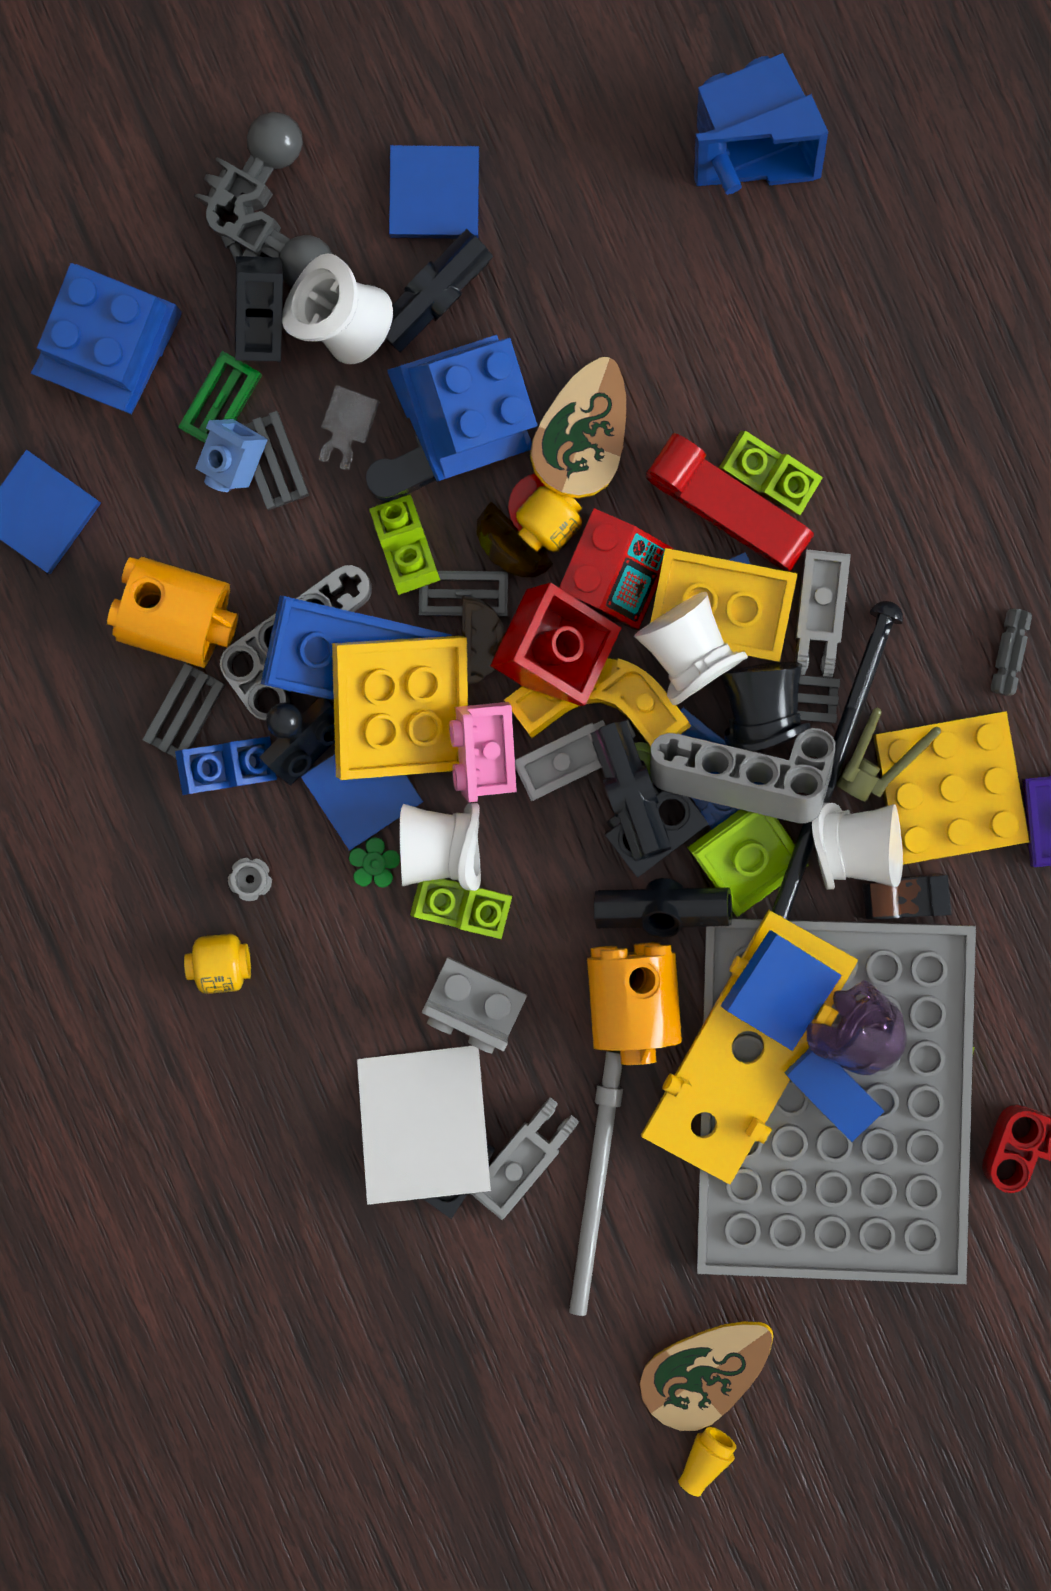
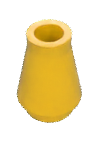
(707, 1460)

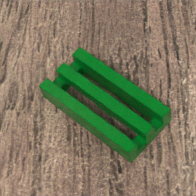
(208, 386)

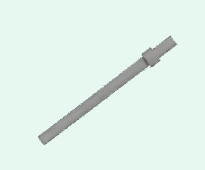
(608, 1097)

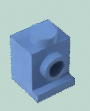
(230, 455)

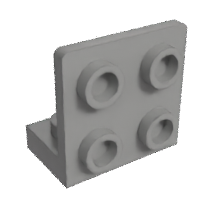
(473, 1005)

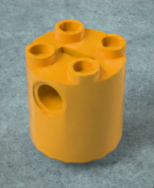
(187, 617)
(639, 1015)

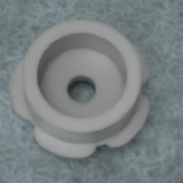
(239, 885)

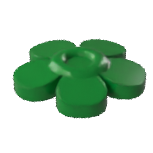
(373, 863)

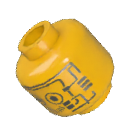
(548, 519)
(218, 963)

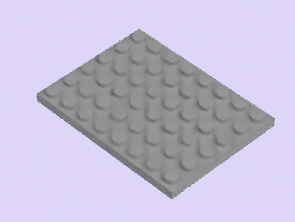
(899, 1191)

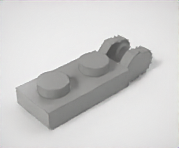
(821, 606)
(523, 1161)

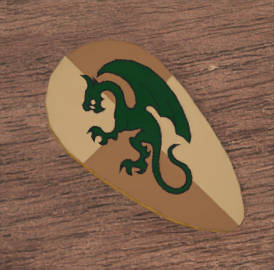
(582, 432)
(705, 1374)

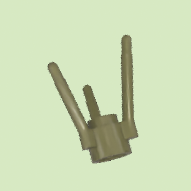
(860, 774)

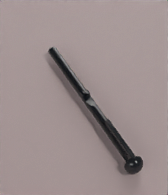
(886, 614)

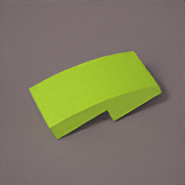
(770, 473)
(404, 544)
(467, 910)

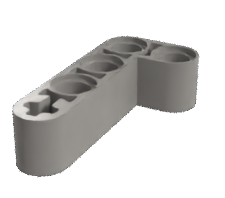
(256, 640)
(683, 763)

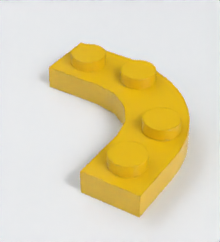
(618, 686)

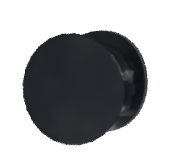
(763, 705)

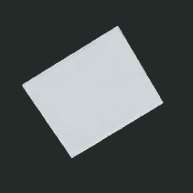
(423, 1125)

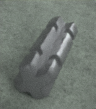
(1011, 652)

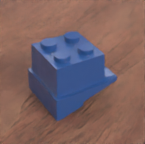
(757, 128)
(104, 338)
(466, 405)

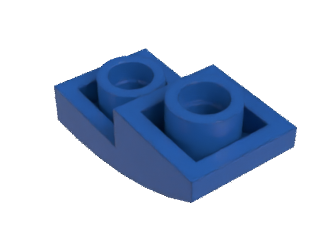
(223, 766)
(834, 1093)

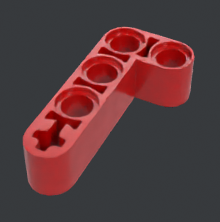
(727, 503)
(1022, 1150)

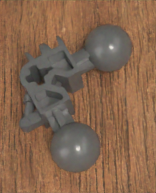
(273, 144)

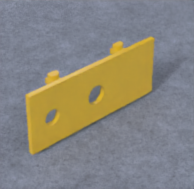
(733, 1090)

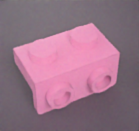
(484, 750)

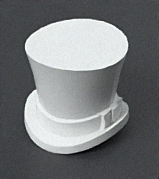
(337, 310)
(689, 647)
(859, 845)
(440, 846)

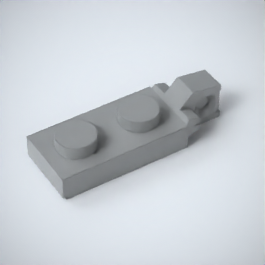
(560, 761)

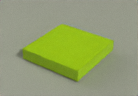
(745, 854)

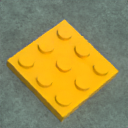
(397, 705)
(958, 791)

